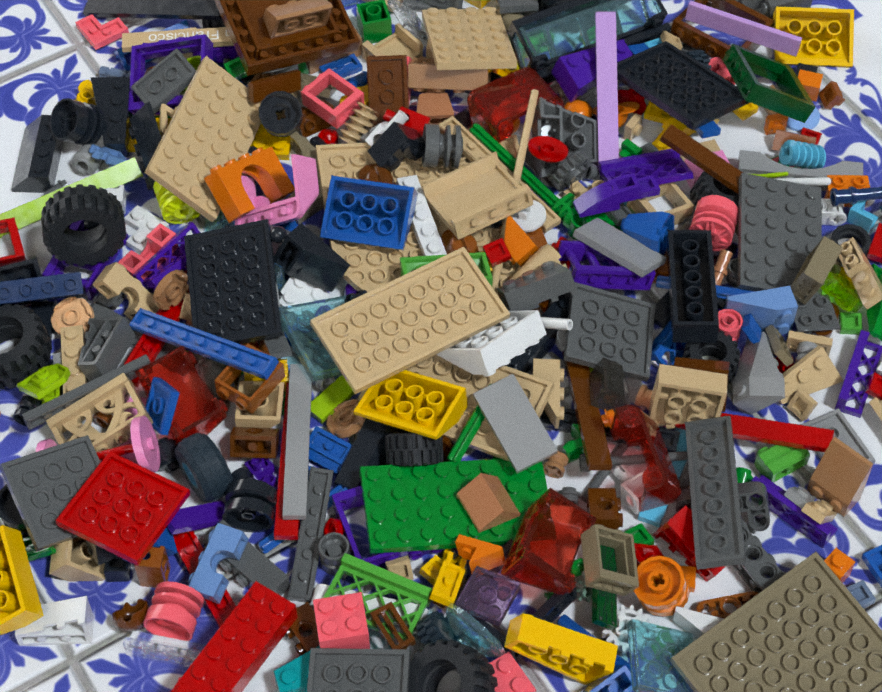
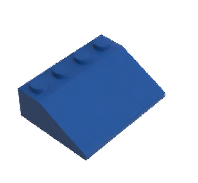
(368, 212)

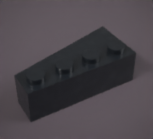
(113, 98)

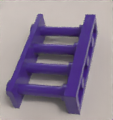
(57, 267)
(600, 276)

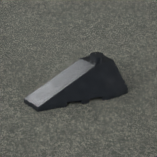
(366, 451)

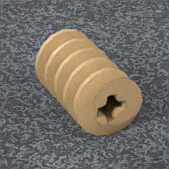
(358, 123)

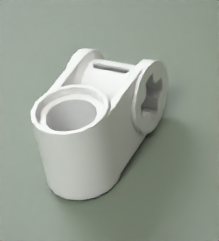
(829, 213)

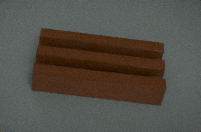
(382, 611)

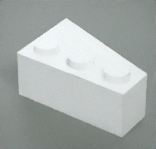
(62, 624)

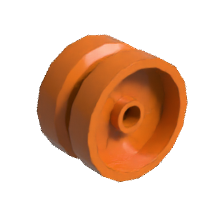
(661, 586)

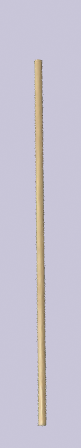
(518, 168)

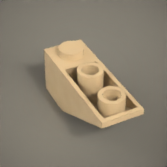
(550, 370)

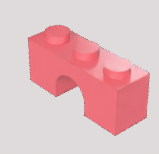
(155, 241)

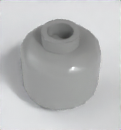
(85, 162)

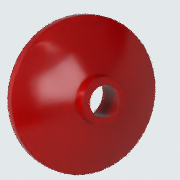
(547, 149)

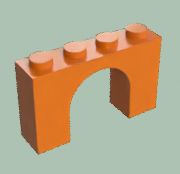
(228, 188)

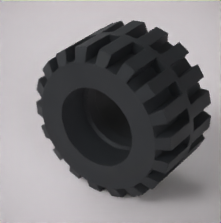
(708, 185)
(723, 350)
(412, 449)

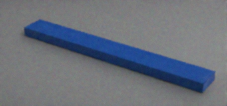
(204, 343)

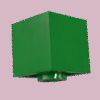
(373, 21)

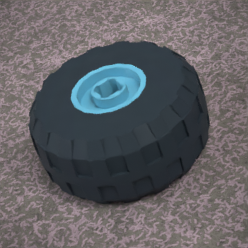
(203, 467)

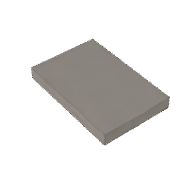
(842, 430)

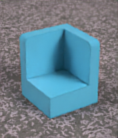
(861, 217)

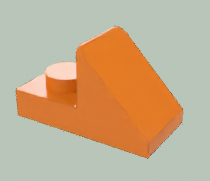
(479, 553)

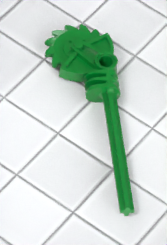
(562, 207)

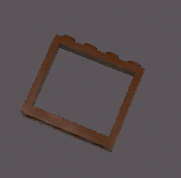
(711, 46)

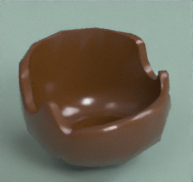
(130, 617)

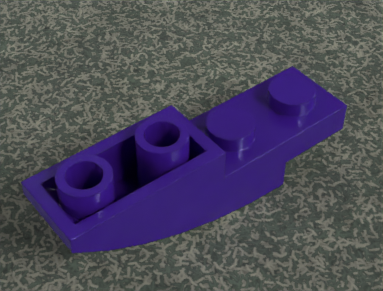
(611, 193)

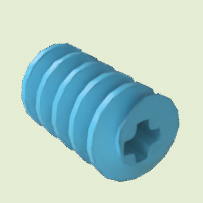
(802, 154)

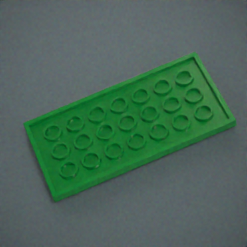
(420, 505)

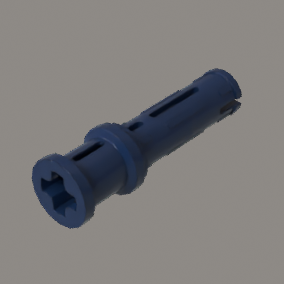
(854, 195)

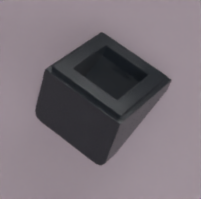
(117, 570)

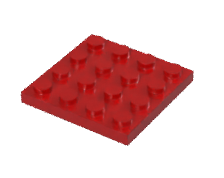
(123, 508)

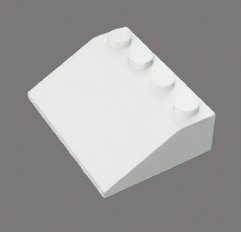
(497, 344)

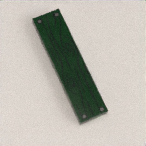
(605, 603)

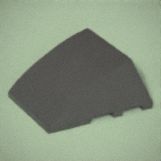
(571, 128)

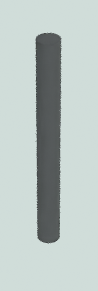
(601, 476)

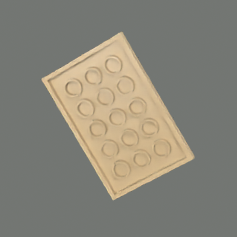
(468, 39)

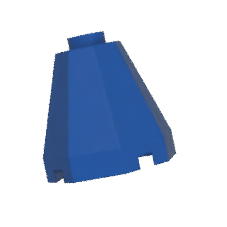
(649, 229)

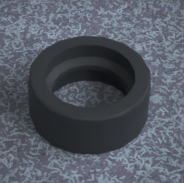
(854, 231)

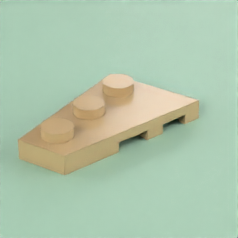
(811, 374)

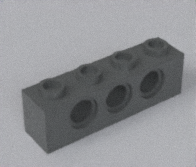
(754, 569)

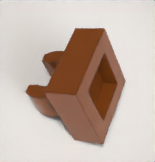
(831, 95)

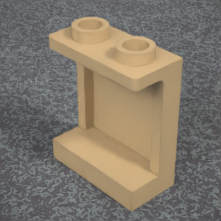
(398, 43)

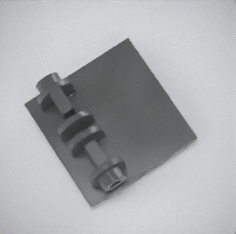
(816, 315)

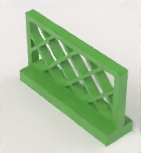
(389, 583)

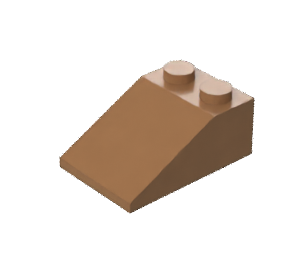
(840, 477)

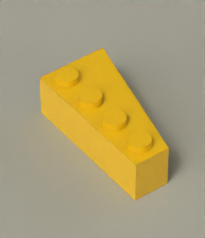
(561, 648)

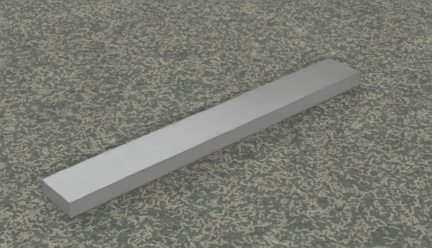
(297, 444)

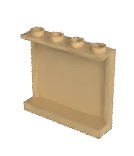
(476, 196)

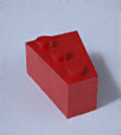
(679, 535)

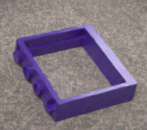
(163, 48)
(351, 499)

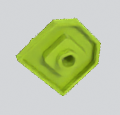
(45, 382)

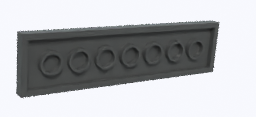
(714, 493)

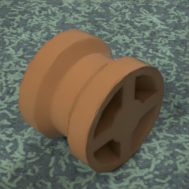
(555, 465)

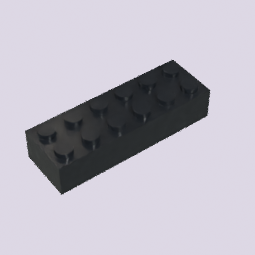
(692, 286)

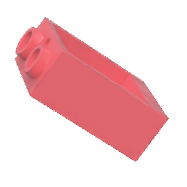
(338, 115)

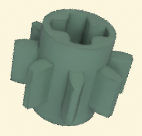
(582, 592)

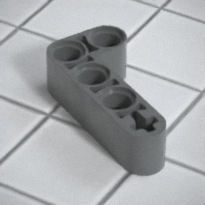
(748, 504)

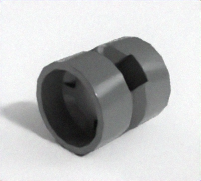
(331, 551)

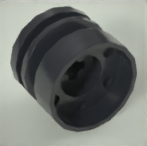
(279, 102)
(77, 122)

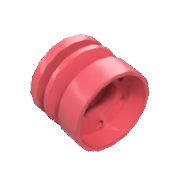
(717, 215)
(174, 611)

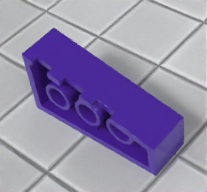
(578, 70)

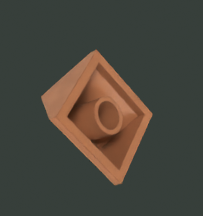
(487, 502)

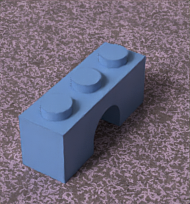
(223, 543)

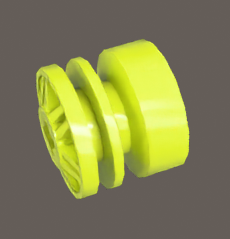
(173, 208)

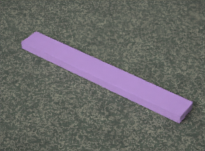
(606, 86)

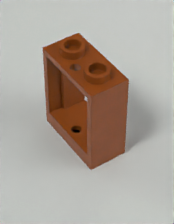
(242, 401)

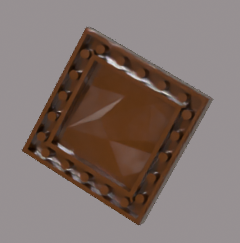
(261, 53)

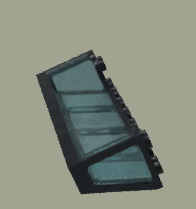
(570, 28)

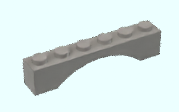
(757, 163)

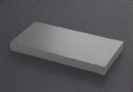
(619, 247)
(515, 423)

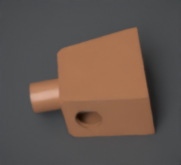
(435, 105)

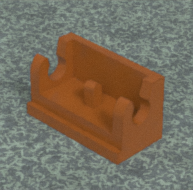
(155, 569)

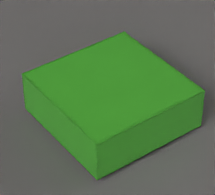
(850, 323)

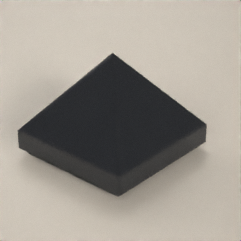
(464, 118)

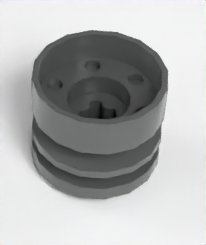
(442, 146)

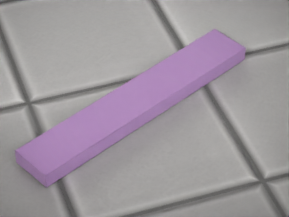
(743, 28)

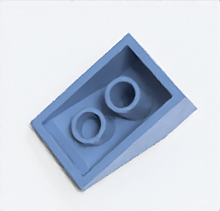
(767, 307)

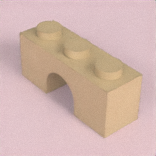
(115, 280)

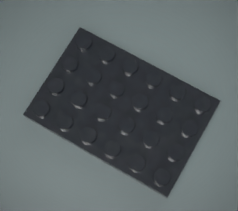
(679, 85)
(234, 282)

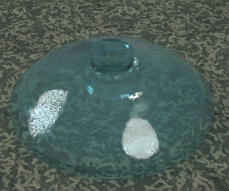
(472, 633)

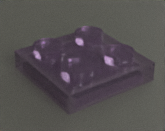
(488, 596)

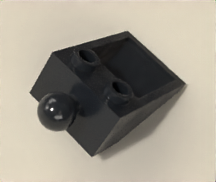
(308, 257)

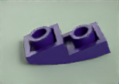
(263, 470)

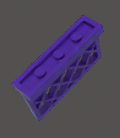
(648, 164)

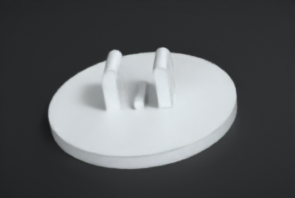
(531, 217)

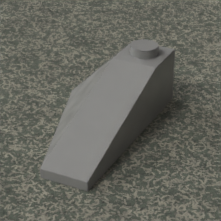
(758, 377)

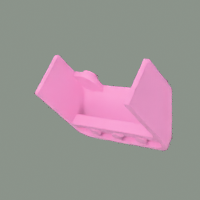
(289, 209)

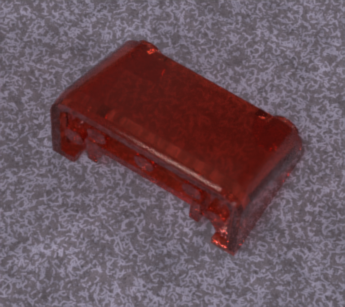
(506, 99)
(196, 407)
(660, 478)
(548, 544)

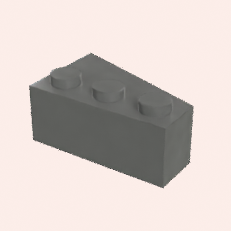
(537, 286)
(104, 346)

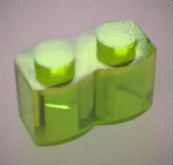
(844, 295)

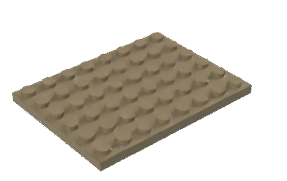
(789, 638)

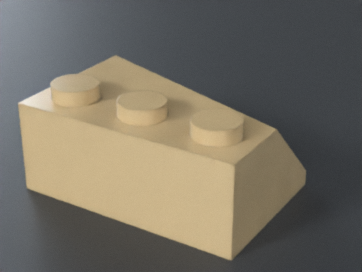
(686, 395)

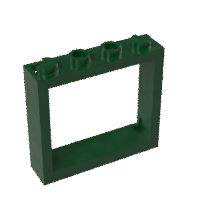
(789, 101)

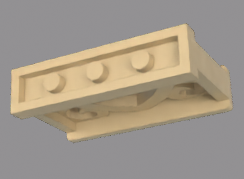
(109, 393)

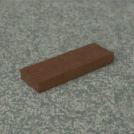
(286, 81)

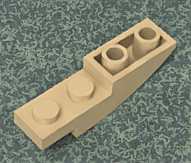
(861, 273)

